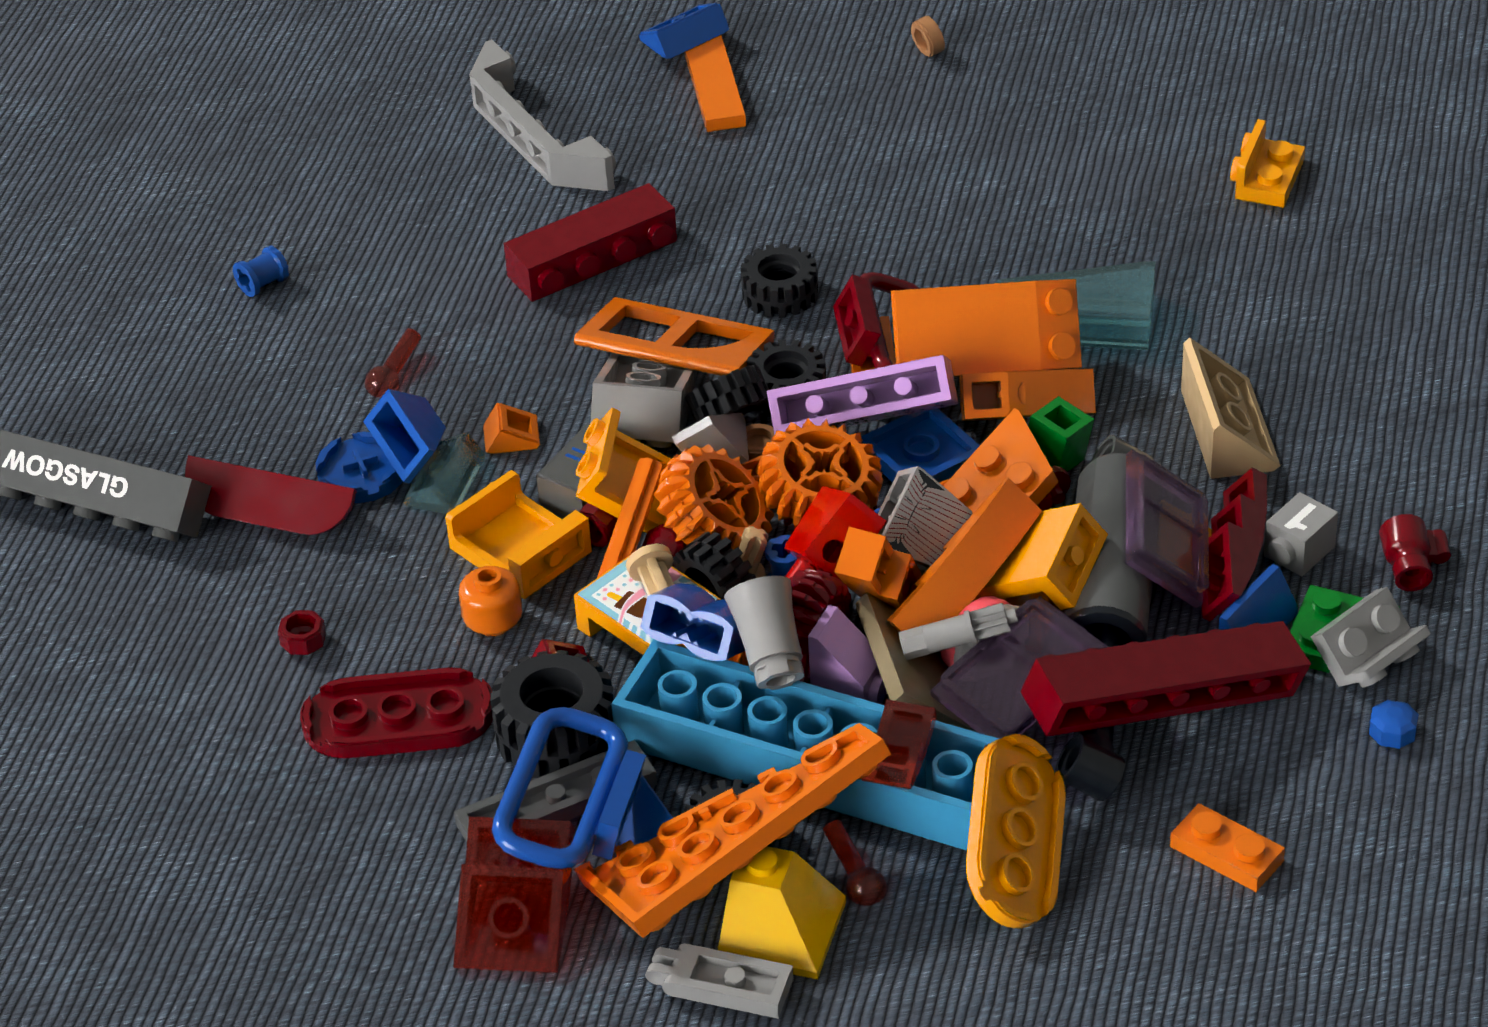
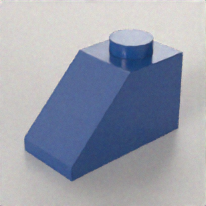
(405, 431)

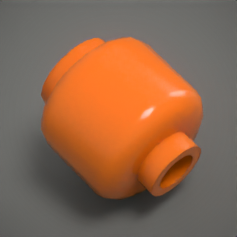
(490, 600)

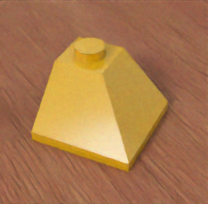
(781, 912)

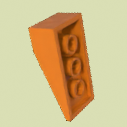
(990, 326)

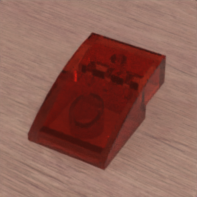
(511, 908)

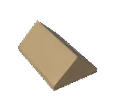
(1224, 415)

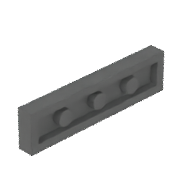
(553, 796)

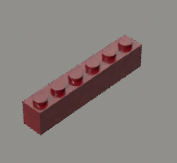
(1164, 677)

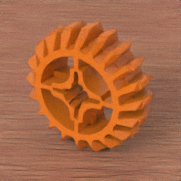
(816, 459)
(711, 494)

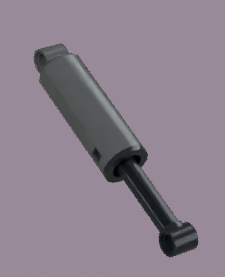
(1110, 607)

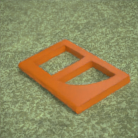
(669, 347)

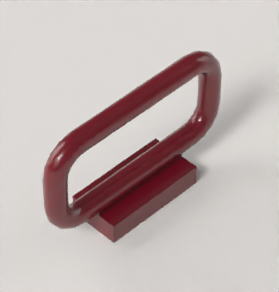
(859, 318)

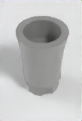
(767, 630)

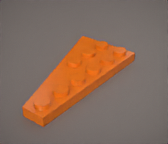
(726, 832)

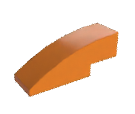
(873, 567)

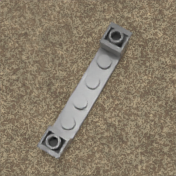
(576, 165)

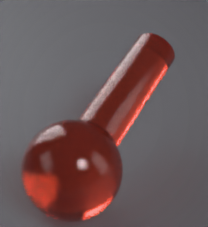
(386, 377)
(865, 884)

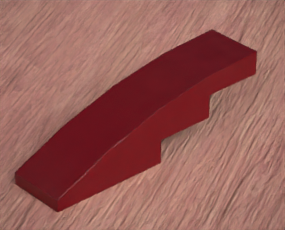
(1235, 541)

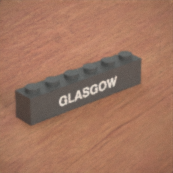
(100, 486)

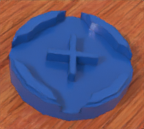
(358, 465)

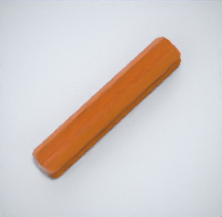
(633, 513)

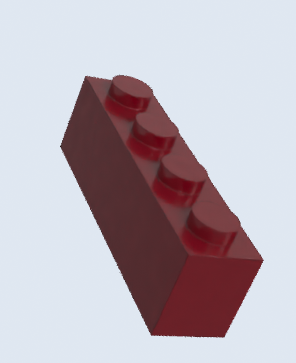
(590, 242)

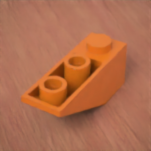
(998, 393)

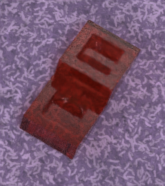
(907, 734)

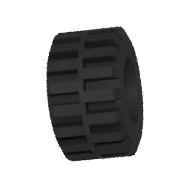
(546, 684)

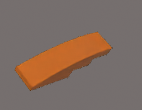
(969, 558)

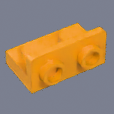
(1266, 168)

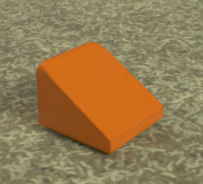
(510, 430)

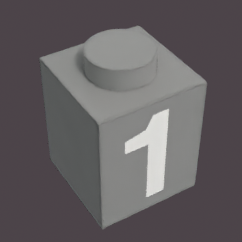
(1300, 534)

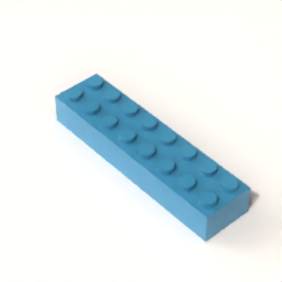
(727, 726)

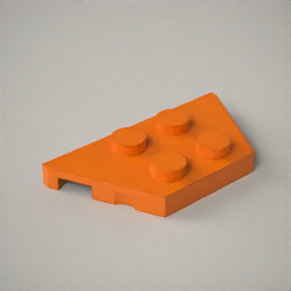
(1004, 454)

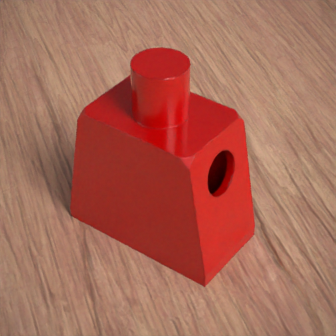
(823, 529)

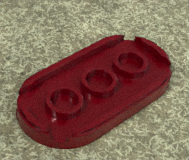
(397, 713)

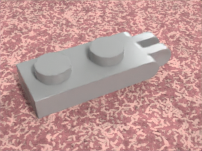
(722, 978)

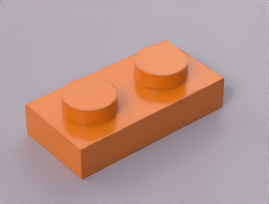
(1227, 847)

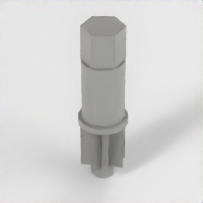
(957, 630)

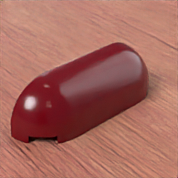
(271, 497)

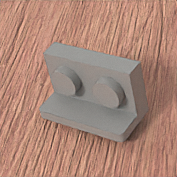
(1367, 640)

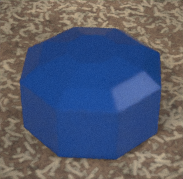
(1393, 724)

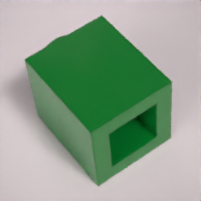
(1062, 433)

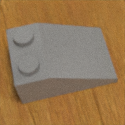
(646, 395)

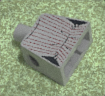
(921, 516)

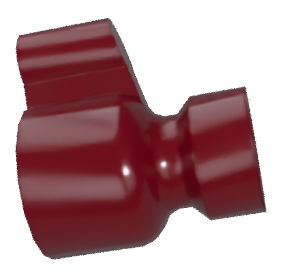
(1411, 550)

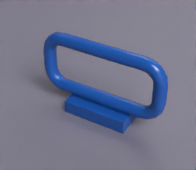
(607, 804)

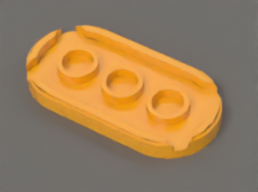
(1015, 831)

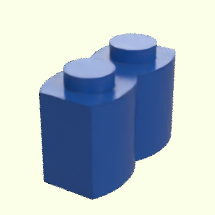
(692, 618)

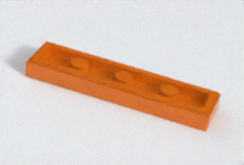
(715, 86)

